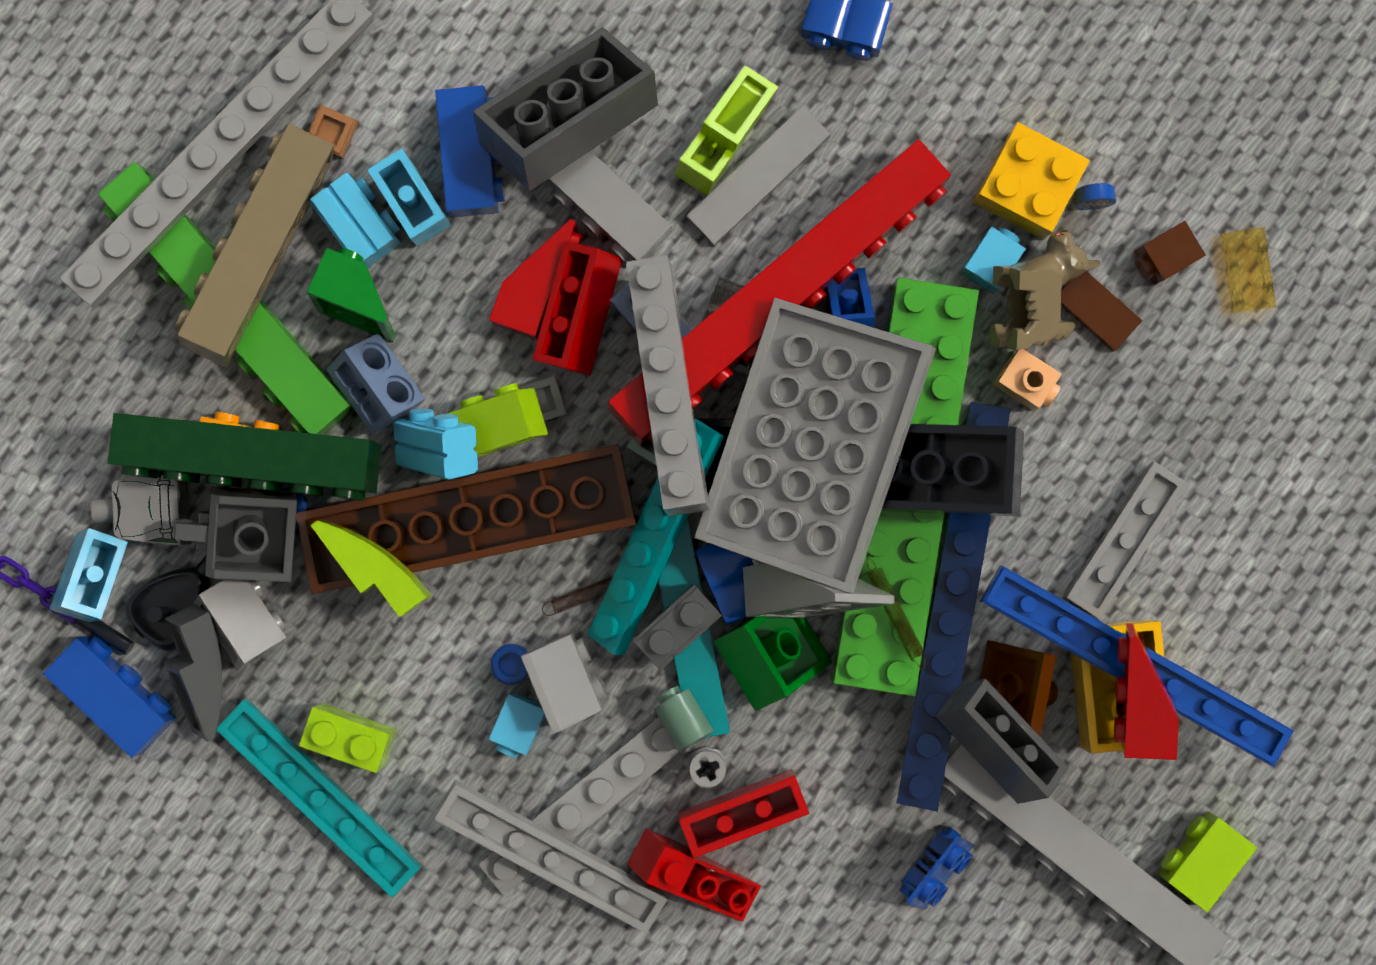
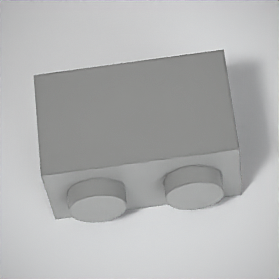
(242, 620)

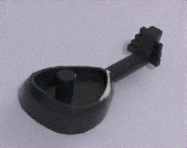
(162, 598)

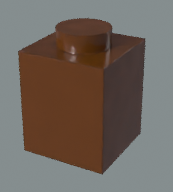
(1168, 253)

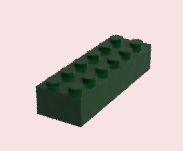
(244, 453)

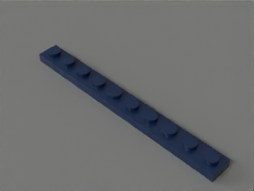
(946, 643)

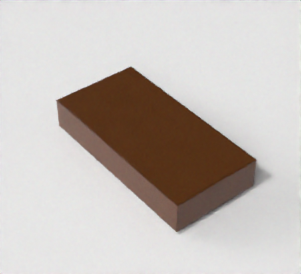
(1098, 310)

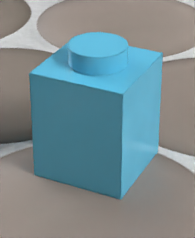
(994, 249)
(517, 725)

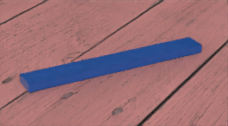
(1098, 644)

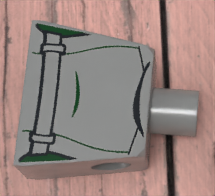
(144, 509)

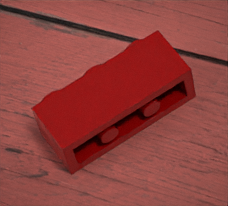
(577, 308)
(743, 813)

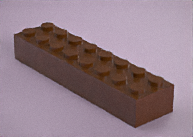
(479, 514)

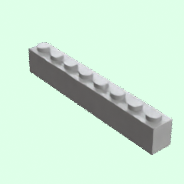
(1091, 864)

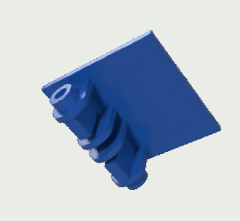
(930, 888)

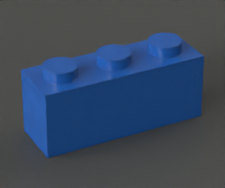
(466, 165)
(110, 694)

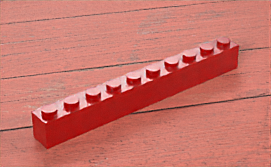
(797, 277)

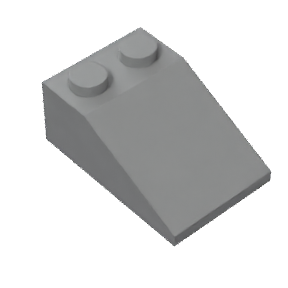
(788, 595)

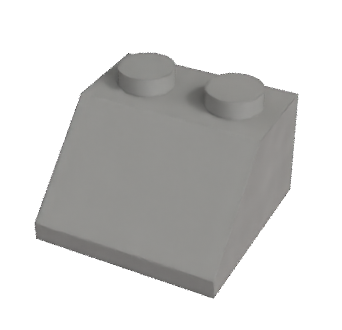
(564, 681)

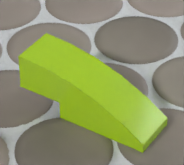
(725, 130)
(372, 566)

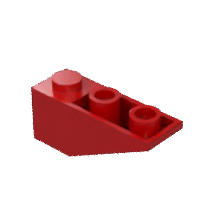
(527, 290)
(1148, 714)
(700, 880)

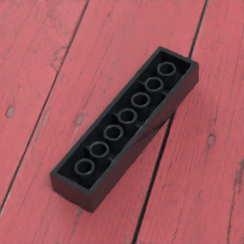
(944, 469)

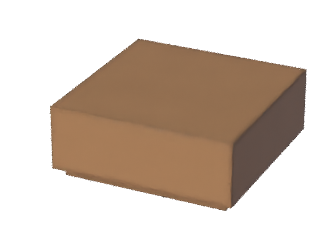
(334, 128)

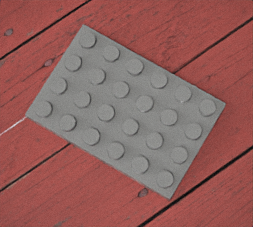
(815, 444)

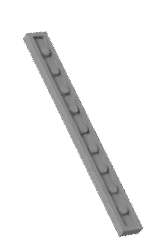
(215, 150)

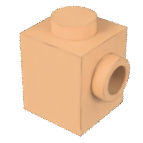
(1028, 380)

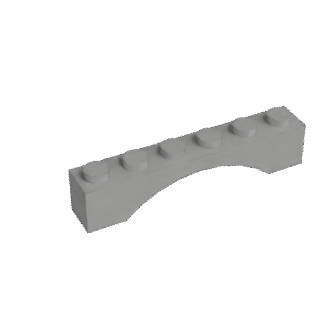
(667, 386)

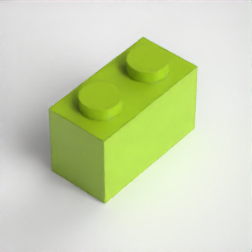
(503, 420)
(348, 737)
(1206, 860)

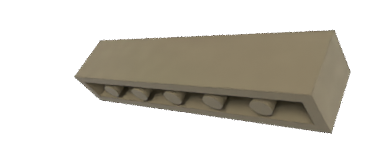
(255, 245)

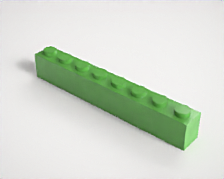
(266, 345)

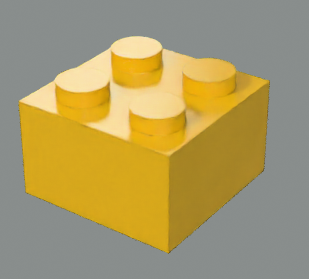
(1031, 181)

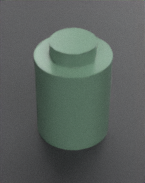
(682, 718)

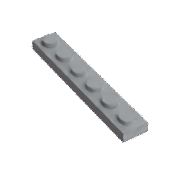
(592, 796)
(550, 856)

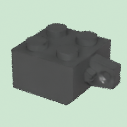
(245, 534)

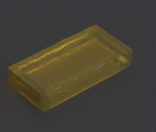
(1248, 270)

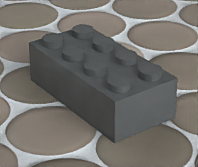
(566, 108)

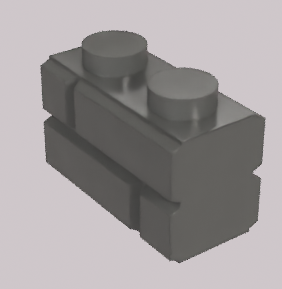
(676, 627)

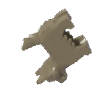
(1036, 294)

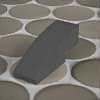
(196, 669)

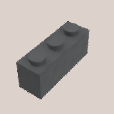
(1002, 741)

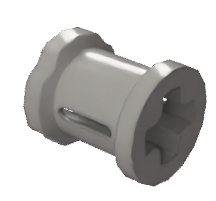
(703, 778)

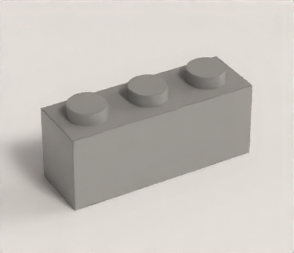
(610, 208)

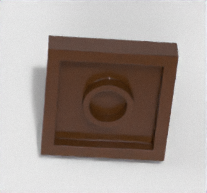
(1021, 679)

